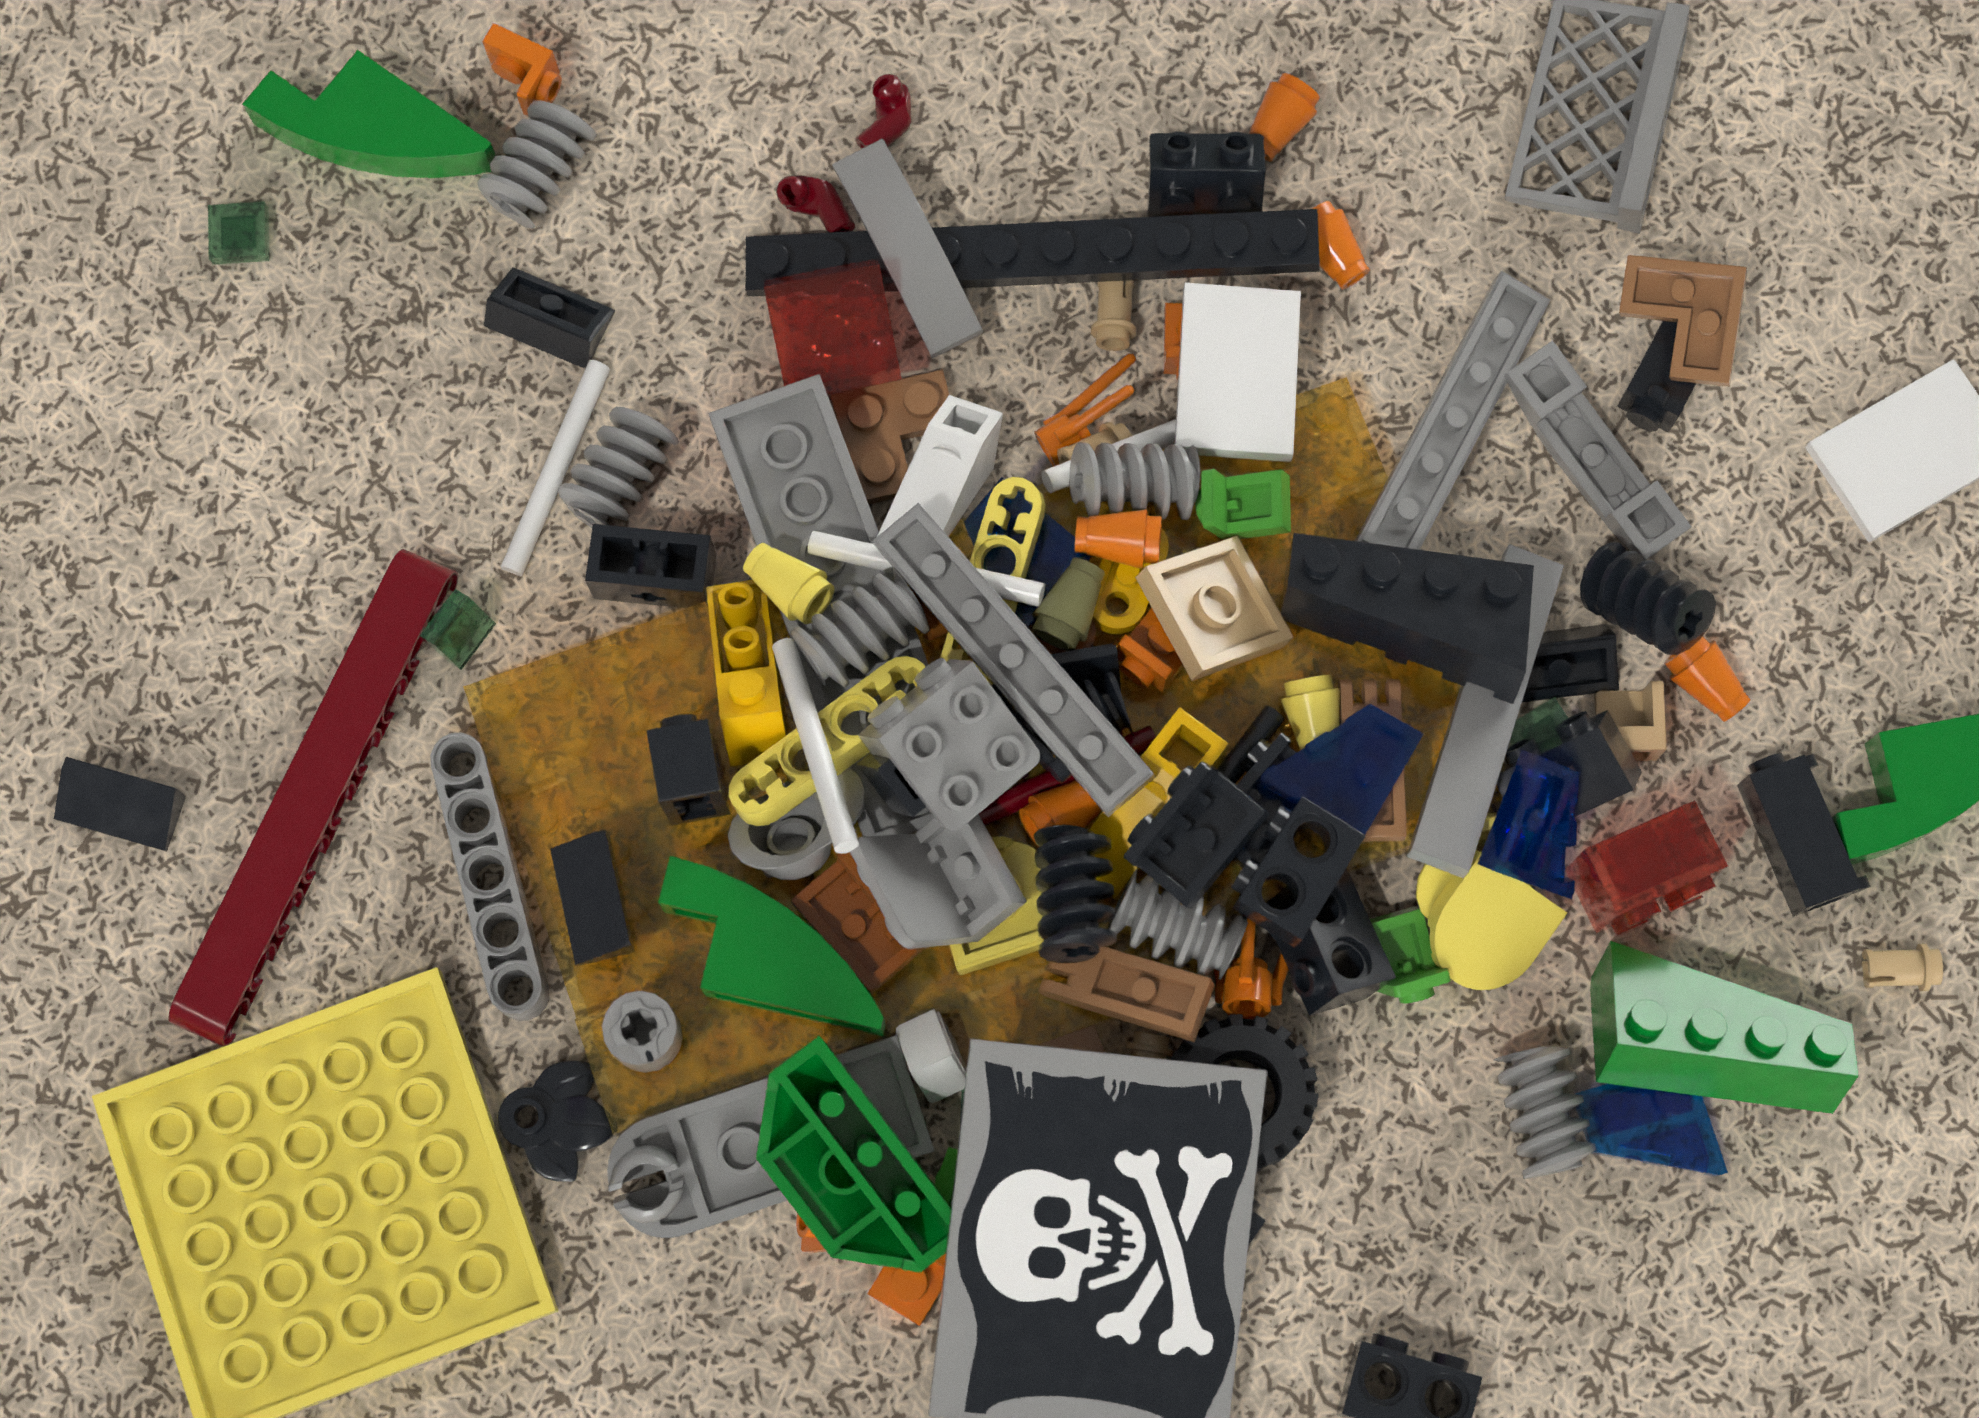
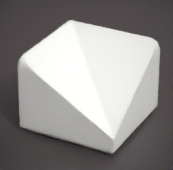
(932, 1055)

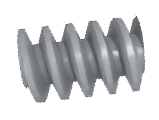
(532, 159)
(615, 466)
(1135, 477)
(860, 629)
(1178, 927)
(1545, 1110)

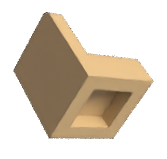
(1638, 718)

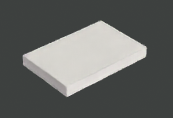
(1238, 371)
(1904, 451)

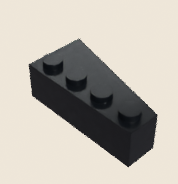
(1415, 606)

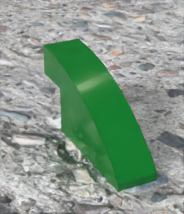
(370, 124)
(1922, 783)
(766, 952)

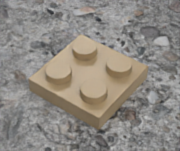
(1214, 607)

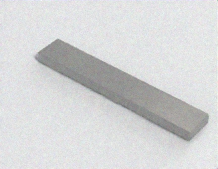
(1454, 415)
(1013, 660)
(1477, 746)

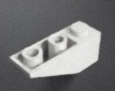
(949, 463)

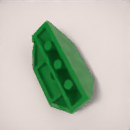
(847, 1166)

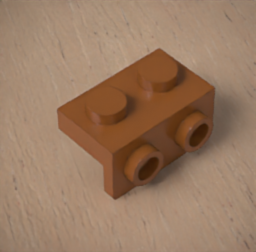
(852, 923)

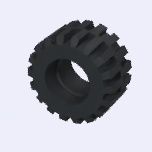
(1285, 1066)

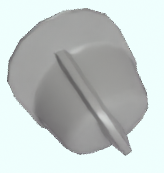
(798, 840)

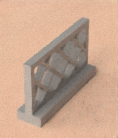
(1646, 122)

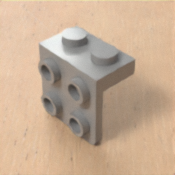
(952, 741)
(938, 883)

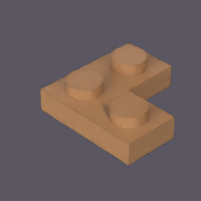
(1702, 301)
(878, 420)

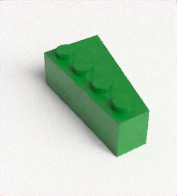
(1713, 1038)

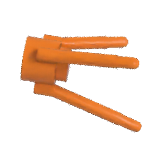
(1069, 427)
(1247, 984)

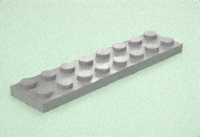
(801, 480)

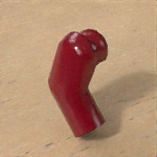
(892, 112)
(817, 199)

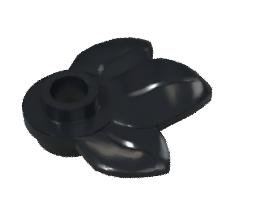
(565, 1122)

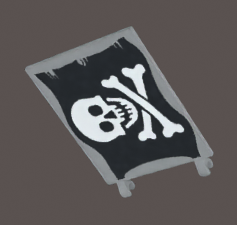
(1096, 1236)

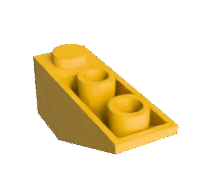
(745, 670)
(1178, 745)

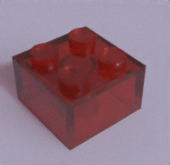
(833, 327)
(1645, 867)

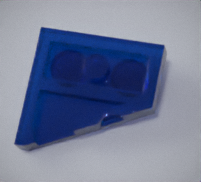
(1535, 825)
(1651, 1128)

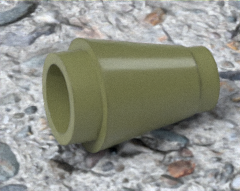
(1069, 606)

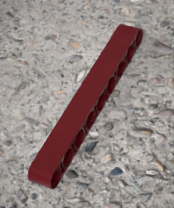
(309, 799)

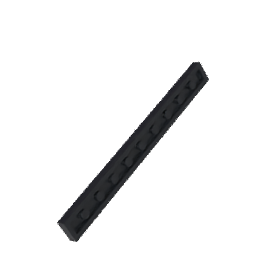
(1070, 250)

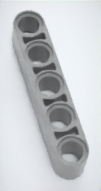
(473, 853)

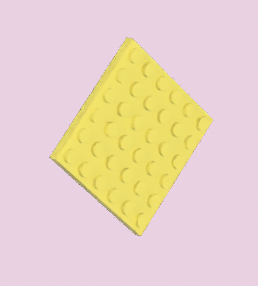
(324, 1204)

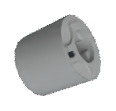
(642, 1031)

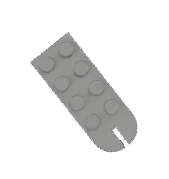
(713, 1147)

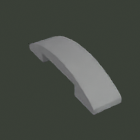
(908, 248)
(1591, 455)

